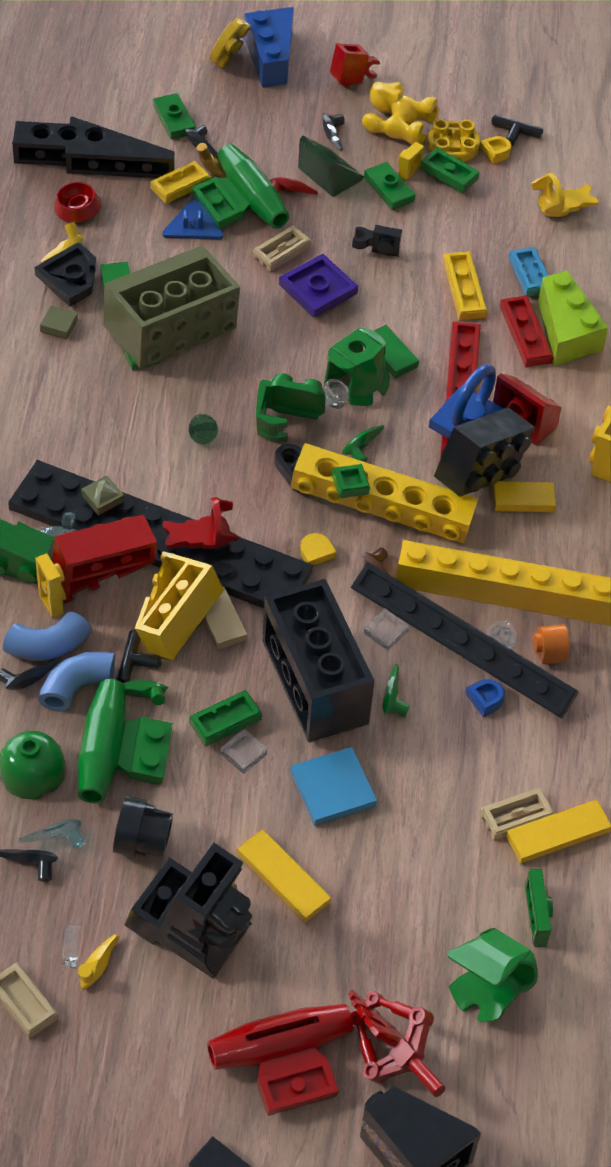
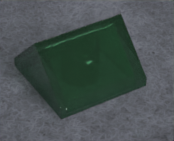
(326, 167)

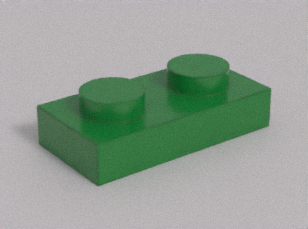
(449, 170)

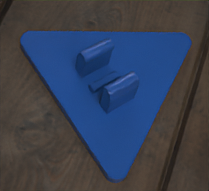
(192, 224)

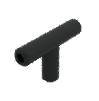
(516, 127)
(132, 658)

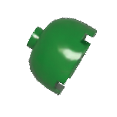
(31, 765)

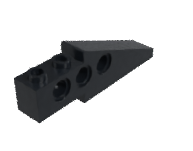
(89, 150)

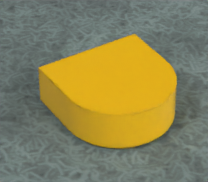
(496, 148)
(316, 549)

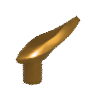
(209, 161)

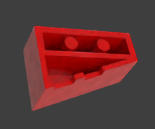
(103, 551)

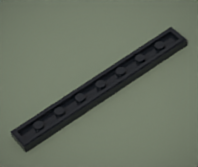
(465, 640)

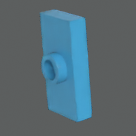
(528, 269)

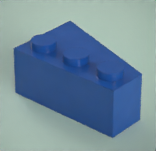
(270, 44)

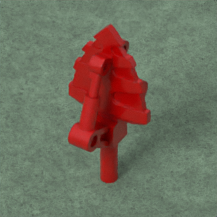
(406, 1051)

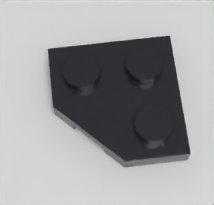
(69, 273)

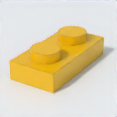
(49, 585)

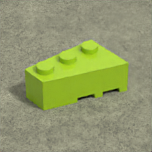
(570, 319)

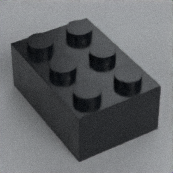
(484, 451)

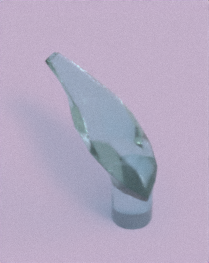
(67, 526)
(58, 830)

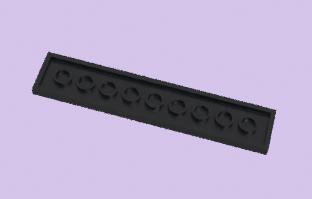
(241, 566)

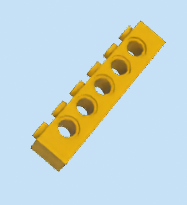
(390, 494)

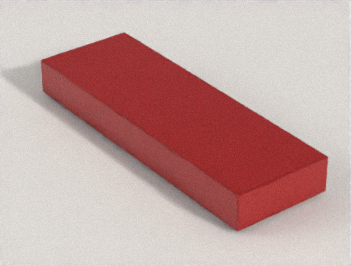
(526, 331)

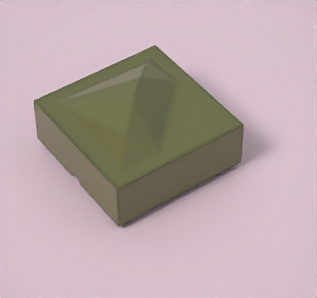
(102, 495)

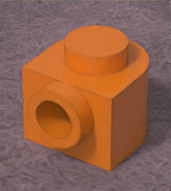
(551, 643)

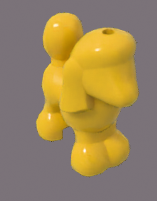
(404, 110)

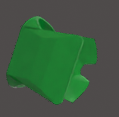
(365, 367)
(496, 973)

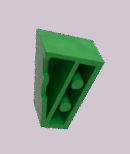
(19, 549)

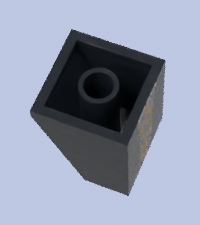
(415, 1133)

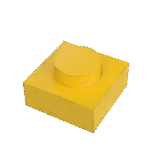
(410, 160)

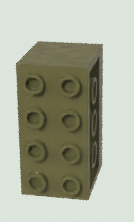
(171, 306)

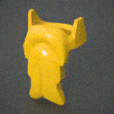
(559, 201)

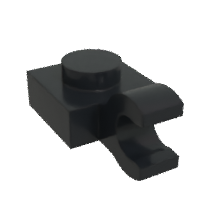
(382, 239)

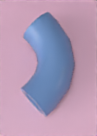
(48, 642)
(72, 675)

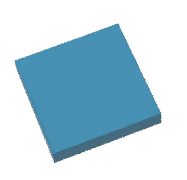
(333, 786)

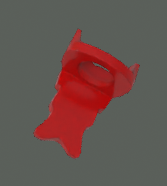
(207, 532)

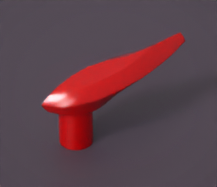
(292, 185)

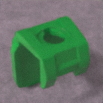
(288, 398)

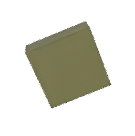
(58, 322)

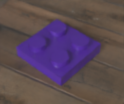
(318, 285)

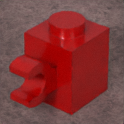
(351, 64)

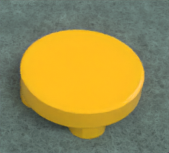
(229, 42)
(455, 138)

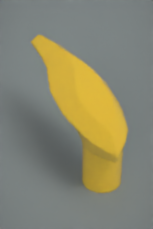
(74, 237)
(96, 963)

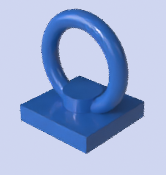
(465, 403)

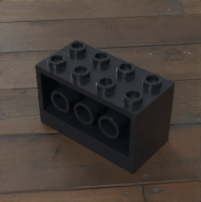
(317, 660)

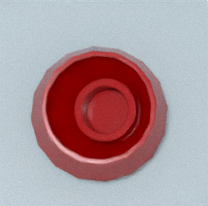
(76, 202)

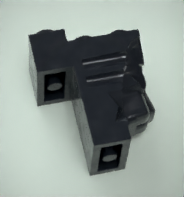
(195, 911)

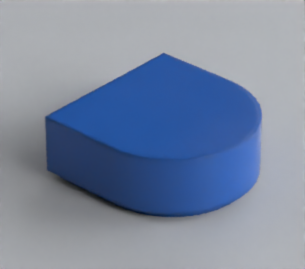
(486, 696)

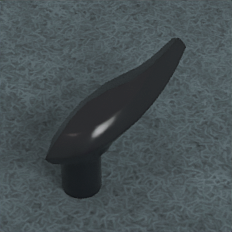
(329, 124)
(196, 137)
(26, 678)
(33, 857)

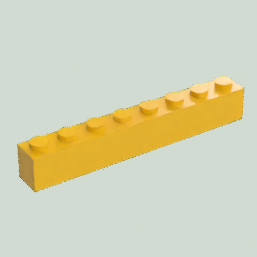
(505, 582)

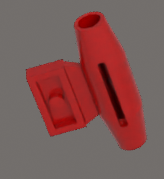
(287, 1054)

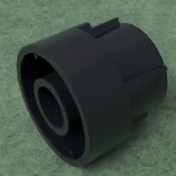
(142, 829)

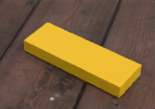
(464, 285)
(558, 831)
(283, 876)

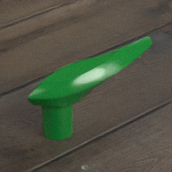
(361, 440)
(146, 688)
(390, 702)

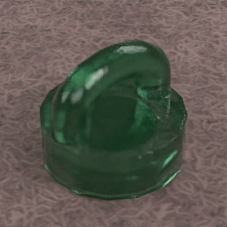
(203, 428)

